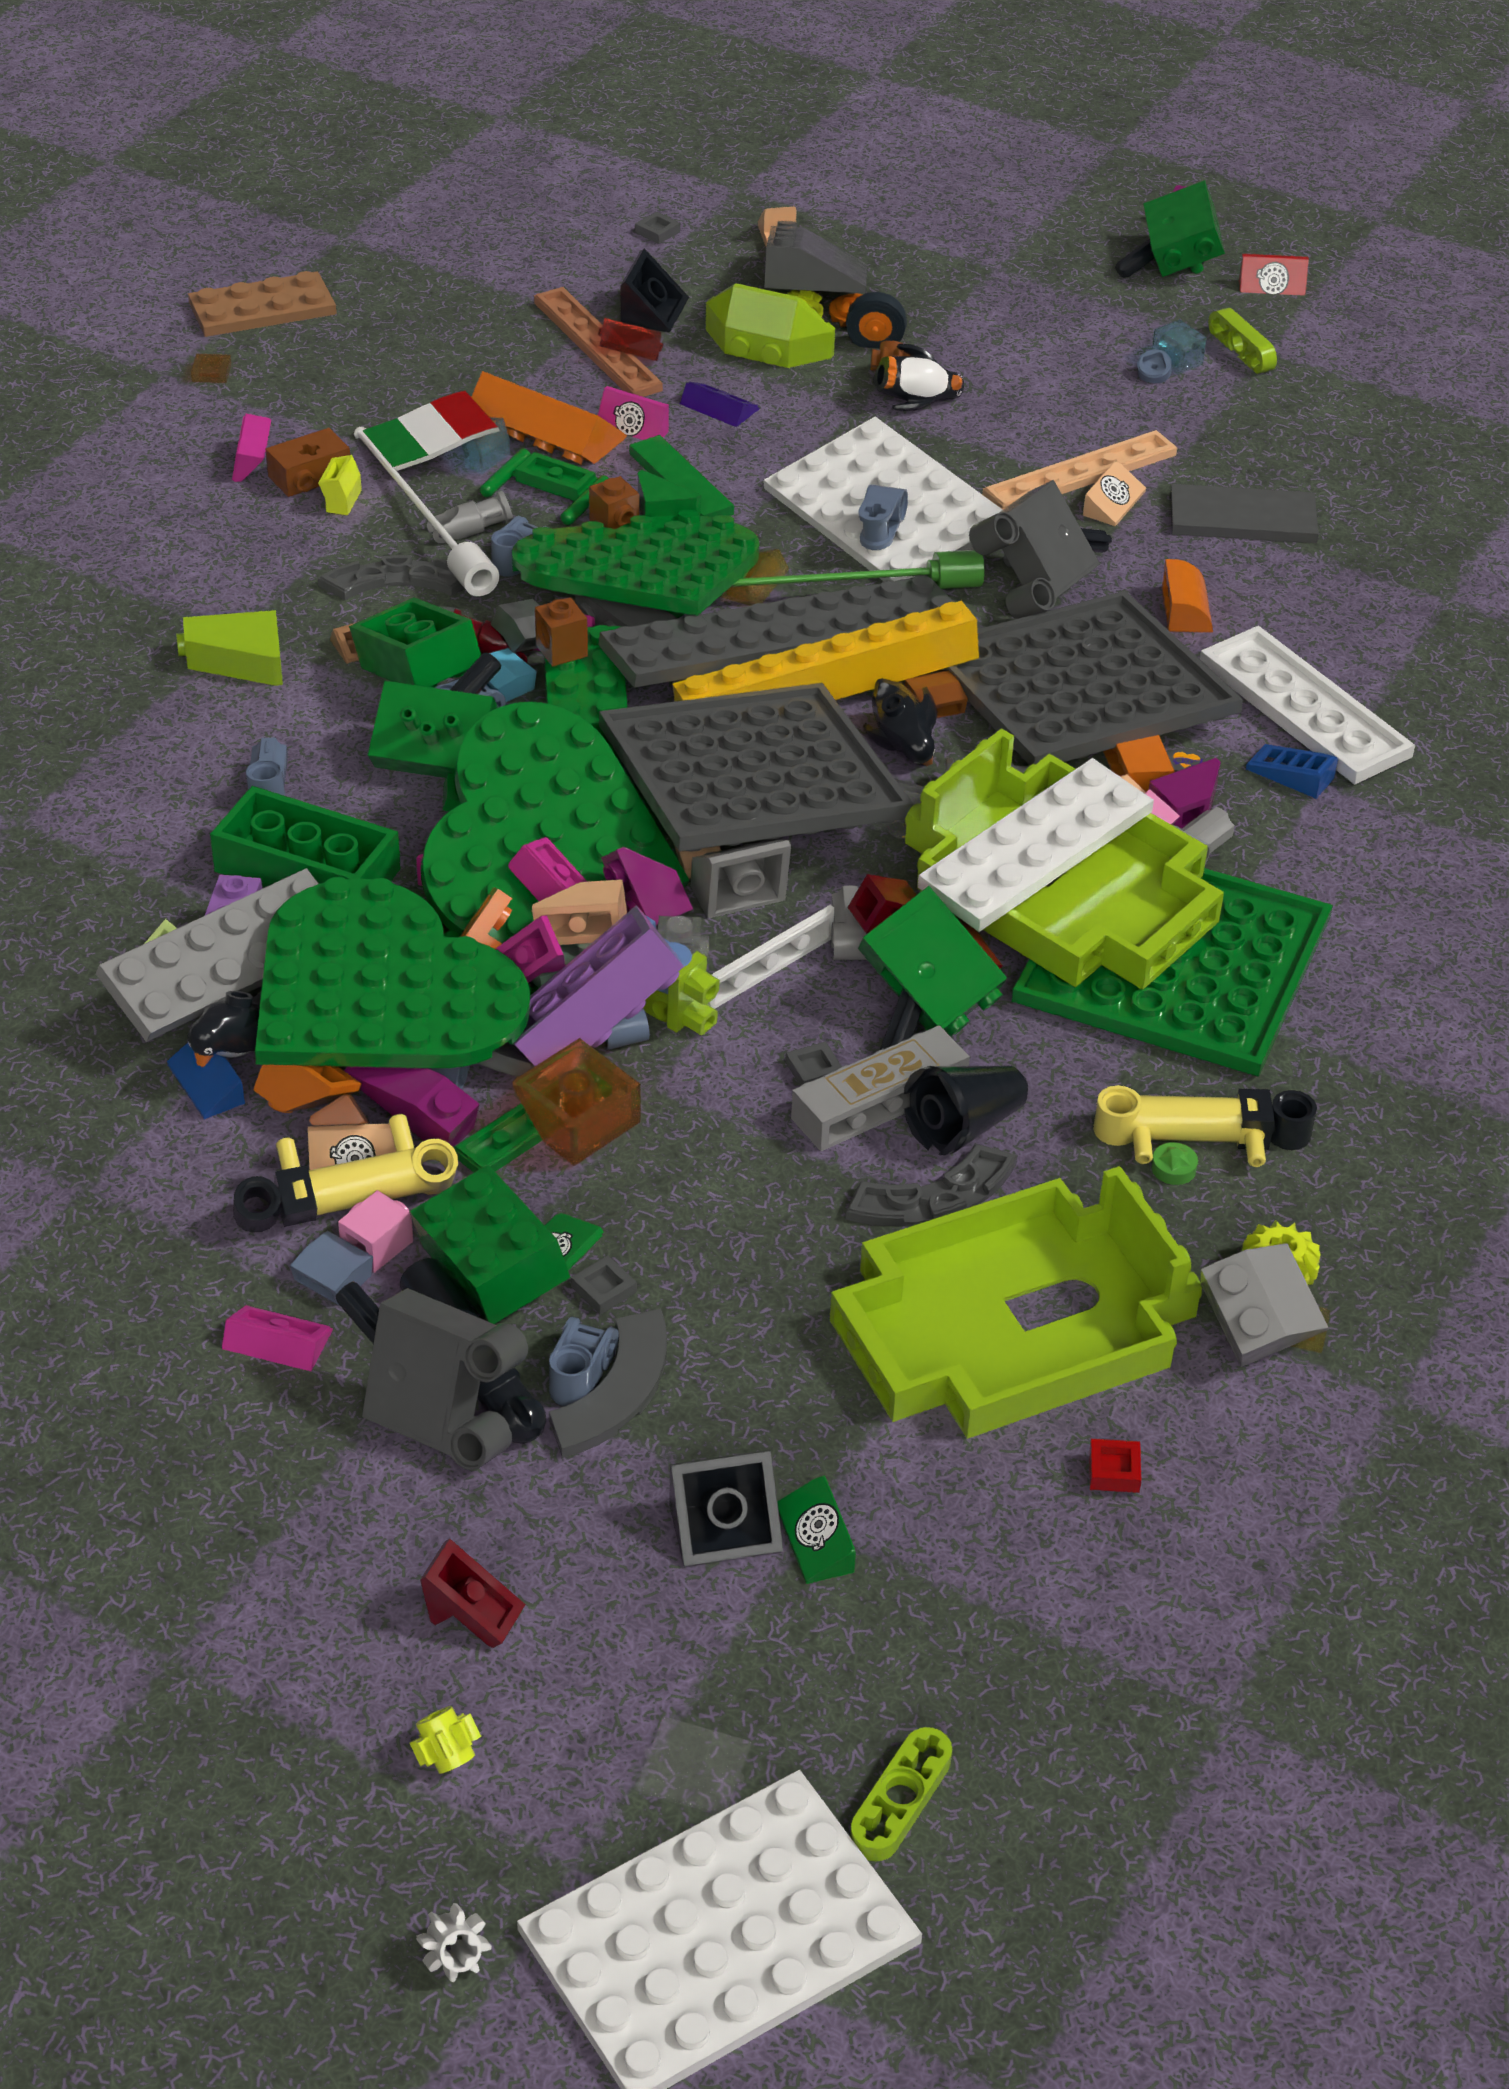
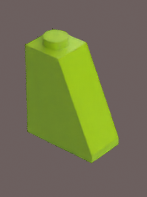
(233, 646)

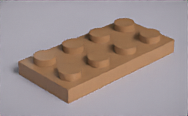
(261, 303)

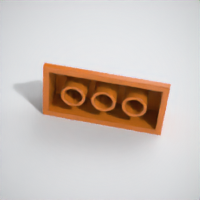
(546, 420)

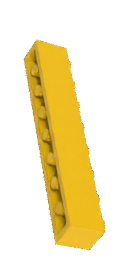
(853, 660)

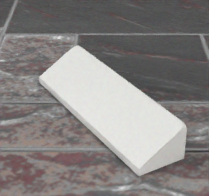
(773, 955)

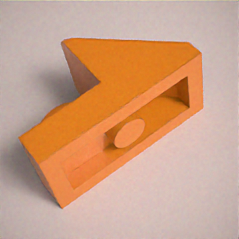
(490, 914)

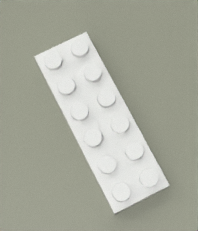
(1307, 704)
(1036, 844)

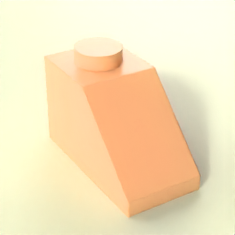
(583, 910)

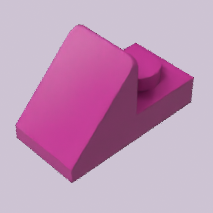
(535, 949)

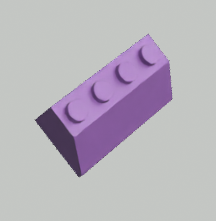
(599, 988)

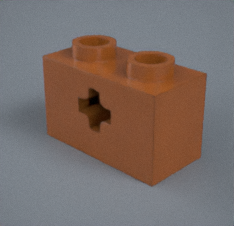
(301, 462)

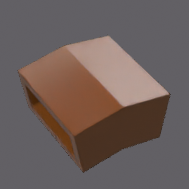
(945, 689)

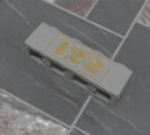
(869, 1089)

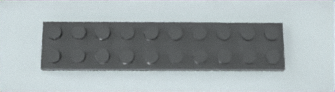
(739, 635)

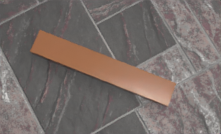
(583, 330)

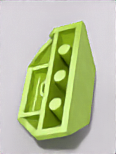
(768, 327)

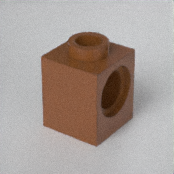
(561, 631)

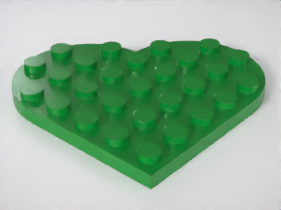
(649, 563)
(526, 778)
(372, 982)

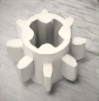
(443, 1932)

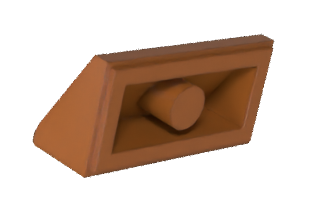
(340, 1112)

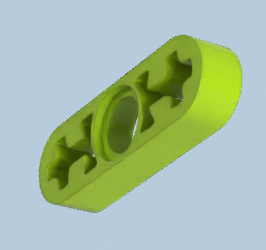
(1243, 339)
(901, 1772)

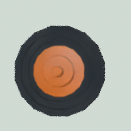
(875, 319)

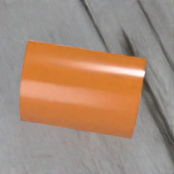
(1185, 598)
(1140, 760)

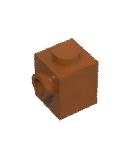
(613, 502)

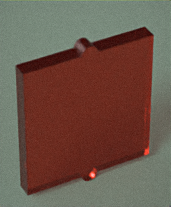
(630, 339)

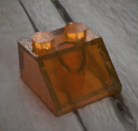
(579, 1101)

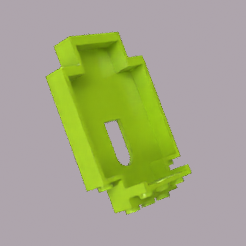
(1120, 908)
(936, 1318)

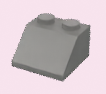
(741, 877)
(1262, 1301)

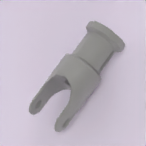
(472, 517)

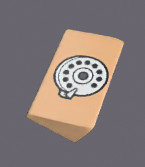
(1113, 495)
(347, 1143)

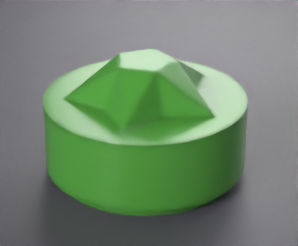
(1174, 1163)

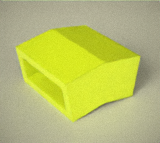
(341, 484)

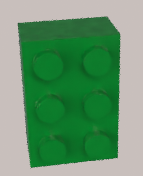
(416, 643)
(490, 1244)

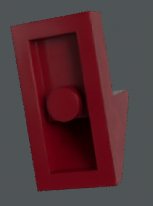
(467, 1591)

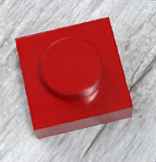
(1115, 1465)

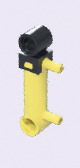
(1249, 1120)
(307, 1193)

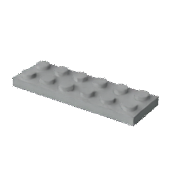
(199, 962)

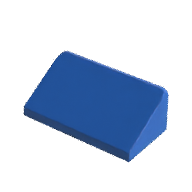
(210, 1087)

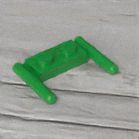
(547, 475)

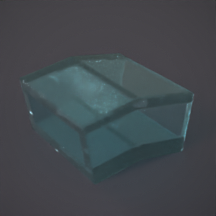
(488, 450)

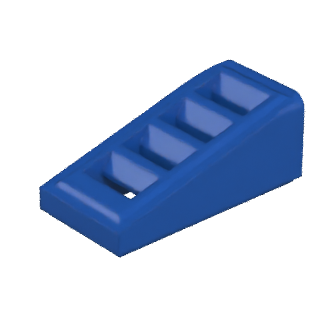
(1303, 772)

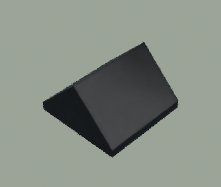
(650, 295)
(725, 1508)

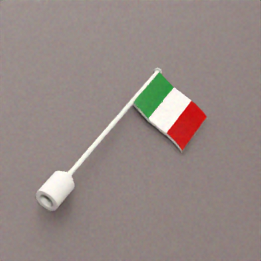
(422, 437)

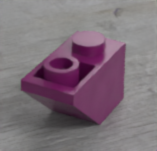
(1189, 790)
(647, 884)

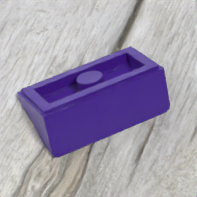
(717, 403)

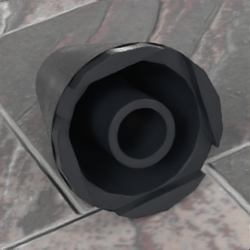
(960, 1102)

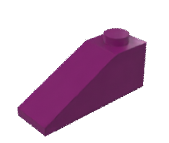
(427, 1099)

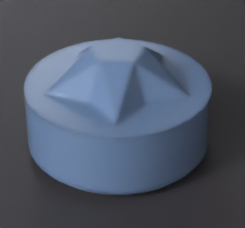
(1154, 366)

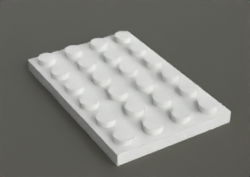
(833, 482)
(717, 1935)

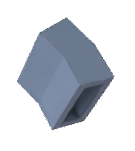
(330, 1265)

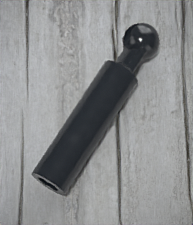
(505, 1394)

